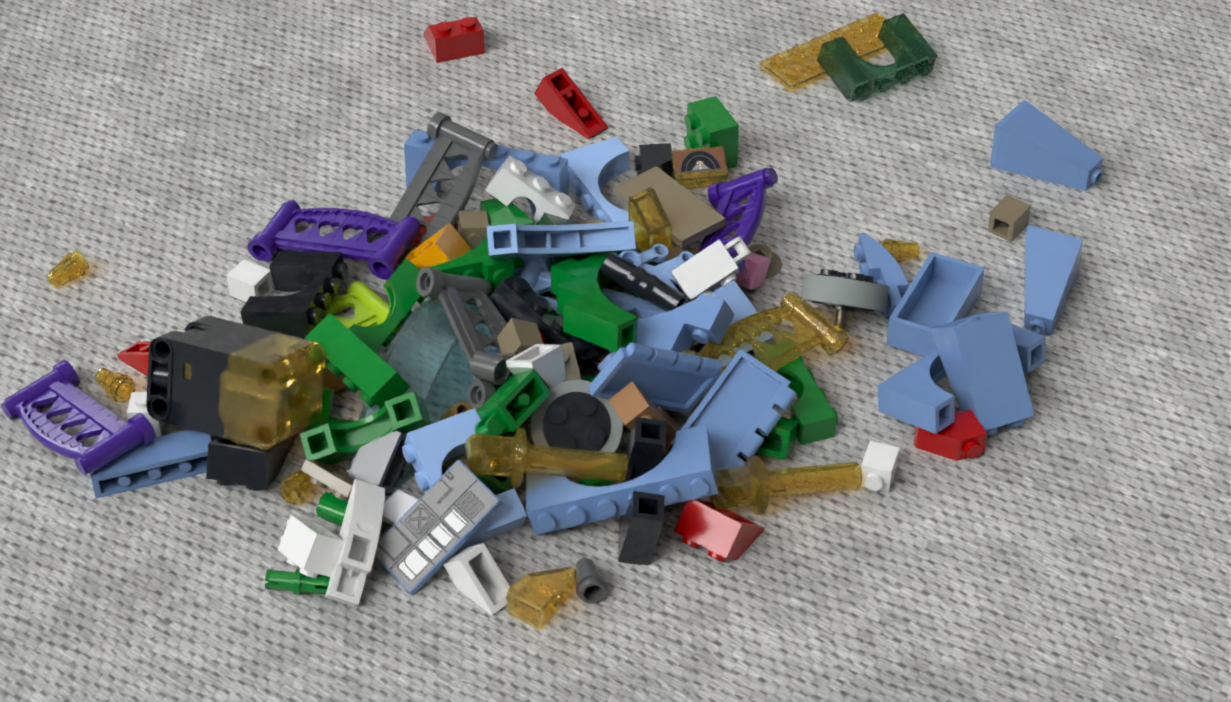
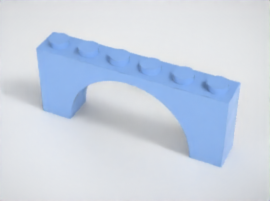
(591, 170)

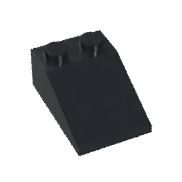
(246, 464)

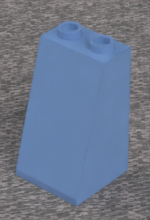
(985, 369)

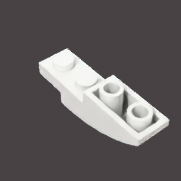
(360, 536)

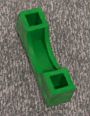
(402, 296)
(812, 410)
(342, 441)

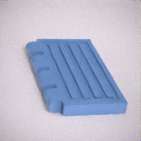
(668, 377)
(739, 407)

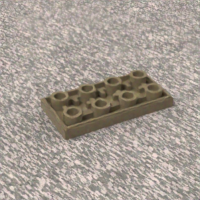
(687, 213)

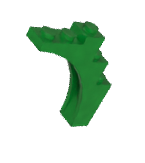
(477, 261)
(586, 308)

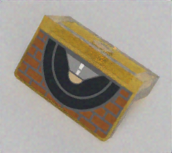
(699, 166)

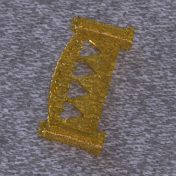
(809, 325)

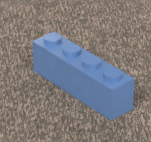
(158, 462)

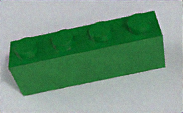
(357, 363)

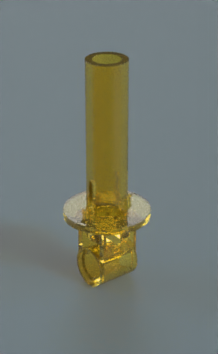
(515, 457)
(755, 484)

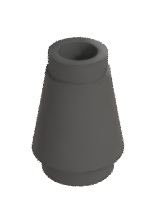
(589, 581)

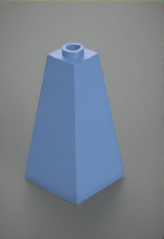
(1041, 149)
(1049, 276)

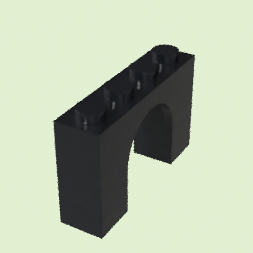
(297, 314)
(645, 514)

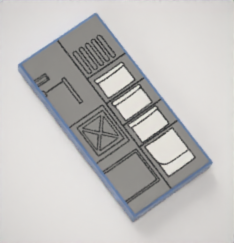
(436, 527)

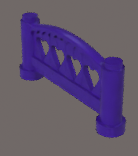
(725, 200)
(380, 254)
(60, 387)

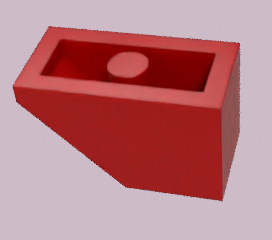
(957, 441)

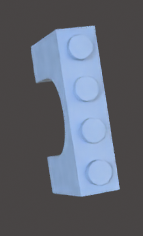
(440, 442)

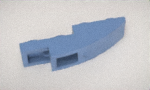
(881, 265)

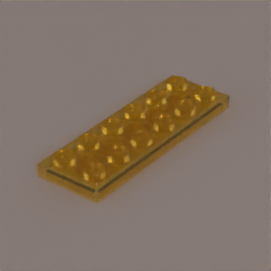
(799, 65)

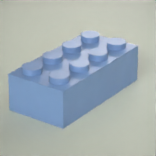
(938, 295)

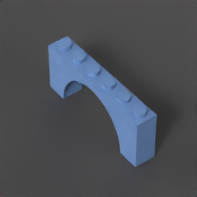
(550, 166)
(920, 402)
(682, 476)

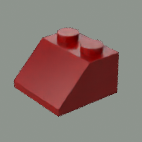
(455, 39)
(716, 529)

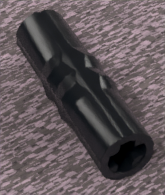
(641, 283)

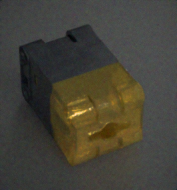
(235, 381)

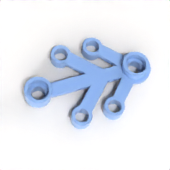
(663, 270)

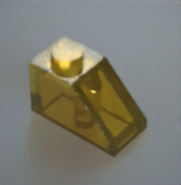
(650, 220)
(540, 595)

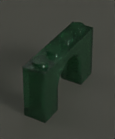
(860, 79)

